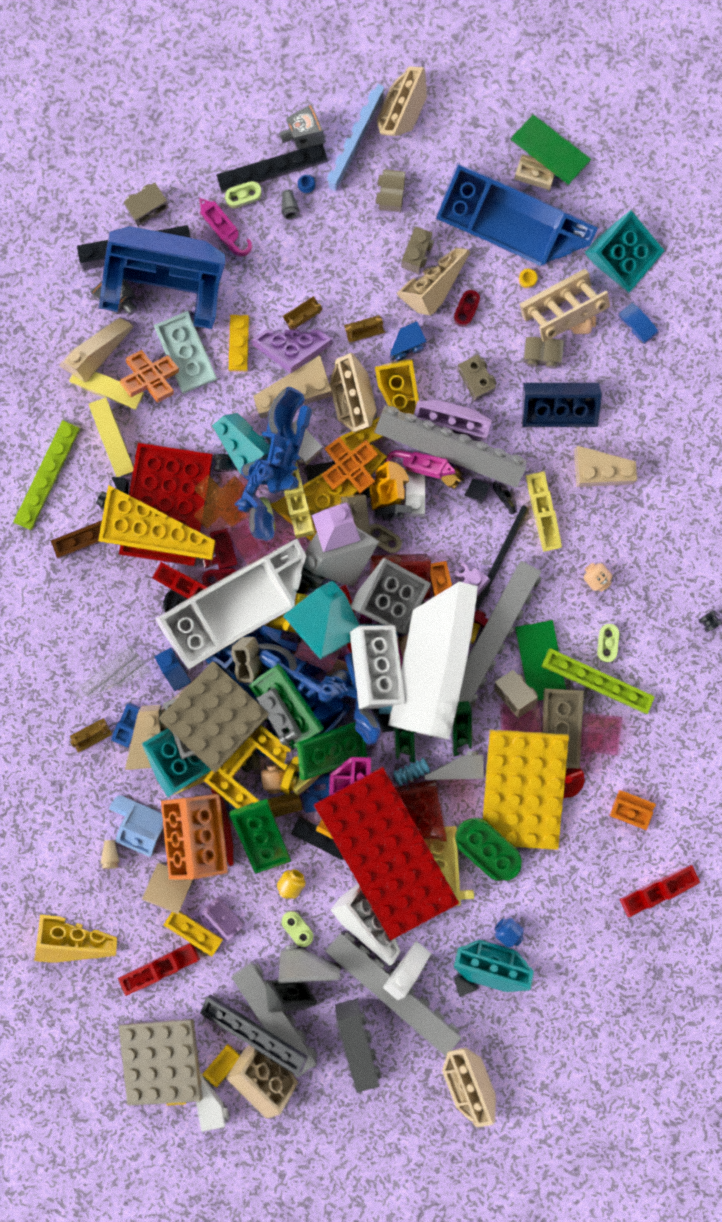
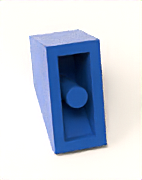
(172, 669)

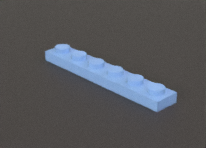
(351, 144)

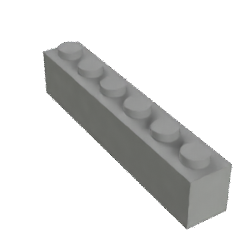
(279, 1023)

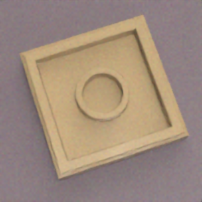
(165, 892)

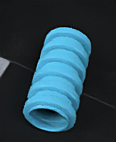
(411, 772)

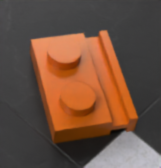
(632, 809)

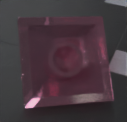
(526, 723)
(600, 733)

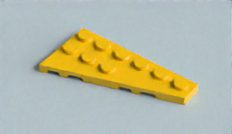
(321, 496)
(143, 527)

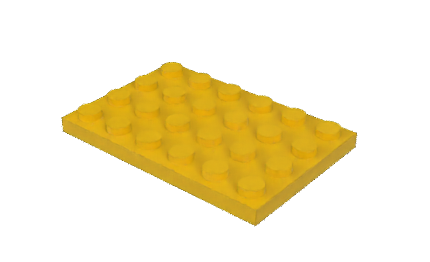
(525, 786)

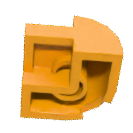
(388, 485)

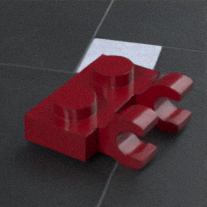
(223, 551)

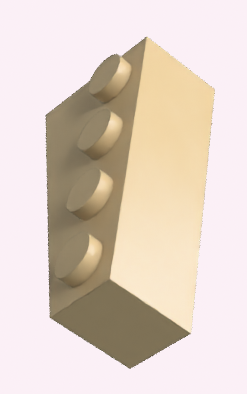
(308, 379)

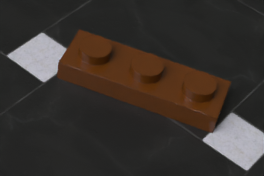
(76, 540)

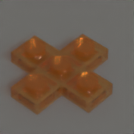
(219, 502)

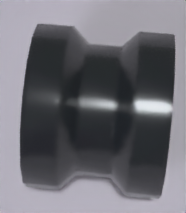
(222, 463)
(710, 621)

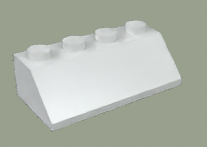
(377, 666)

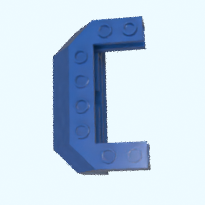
(163, 262)

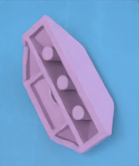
(455, 417)

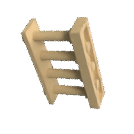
(559, 293)

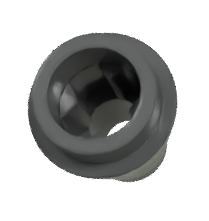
(289, 206)

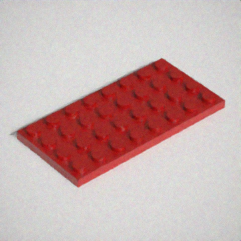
(386, 853)

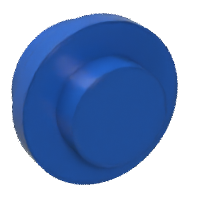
(306, 183)

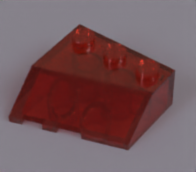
(425, 808)

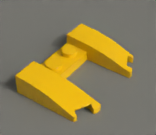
(223, 779)

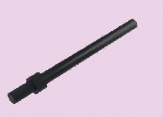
(501, 555)

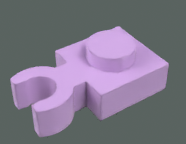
(474, 577)

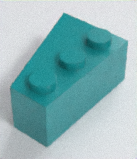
(240, 440)

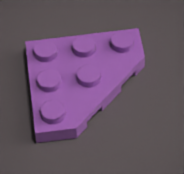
(291, 347)

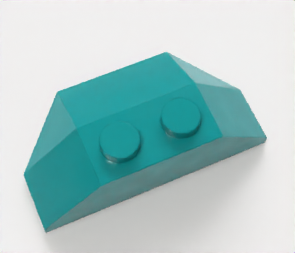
(493, 966)

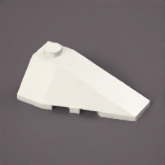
(359, 918)

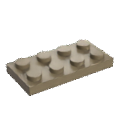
(564, 716)

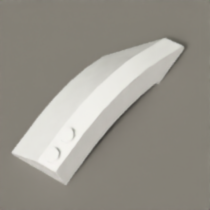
(234, 605)
(436, 661)

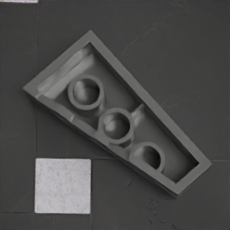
(356, 1045)

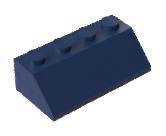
(561, 404)

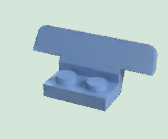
(140, 826)

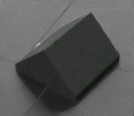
(288, 996)

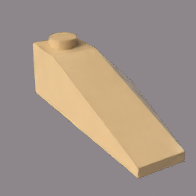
(90, 354)

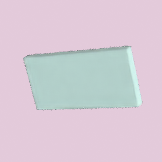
(185, 348)

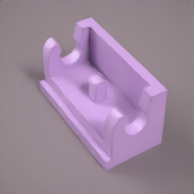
(223, 918)

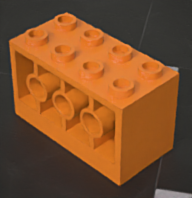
(194, 837)

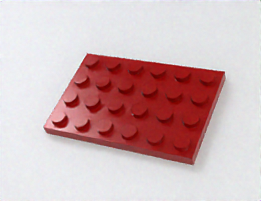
(166, 482)

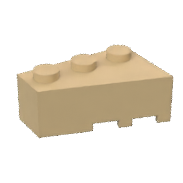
(602, 469)
(146, 726)

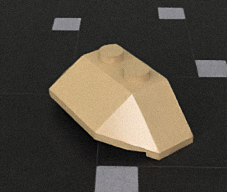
(403, 103)
(352, 393)
(470, 1086)

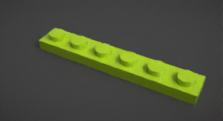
(46, 475)
(598, 681)

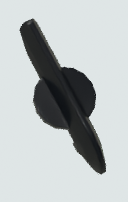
(505, 496)

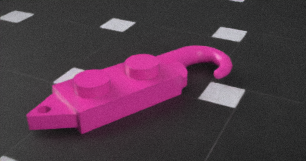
(222, 226)
(423, 463)

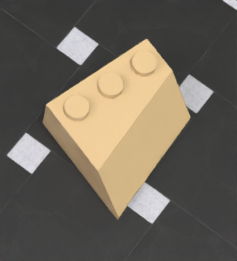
(262, 1082)

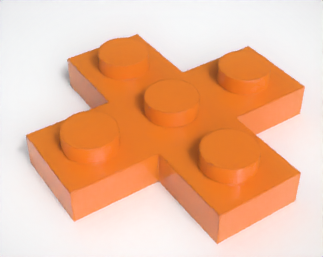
(149, 376)
(349, 465)

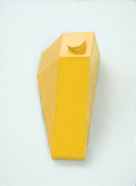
(65, 942)

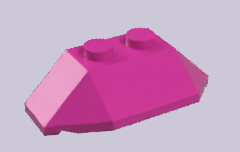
(349, 772)

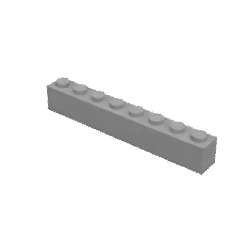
(451, 446)
(497, 629)
(409, 1008)

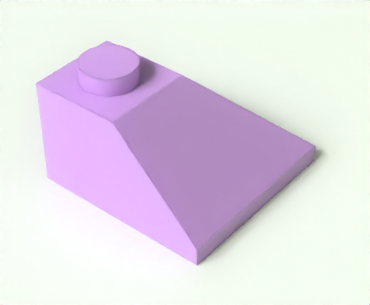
(336, 527)

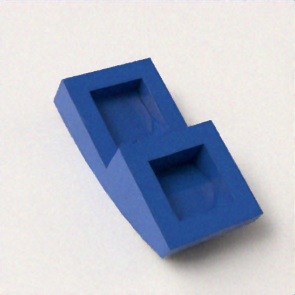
(638, 322)
(274, 635)
(125, 727)

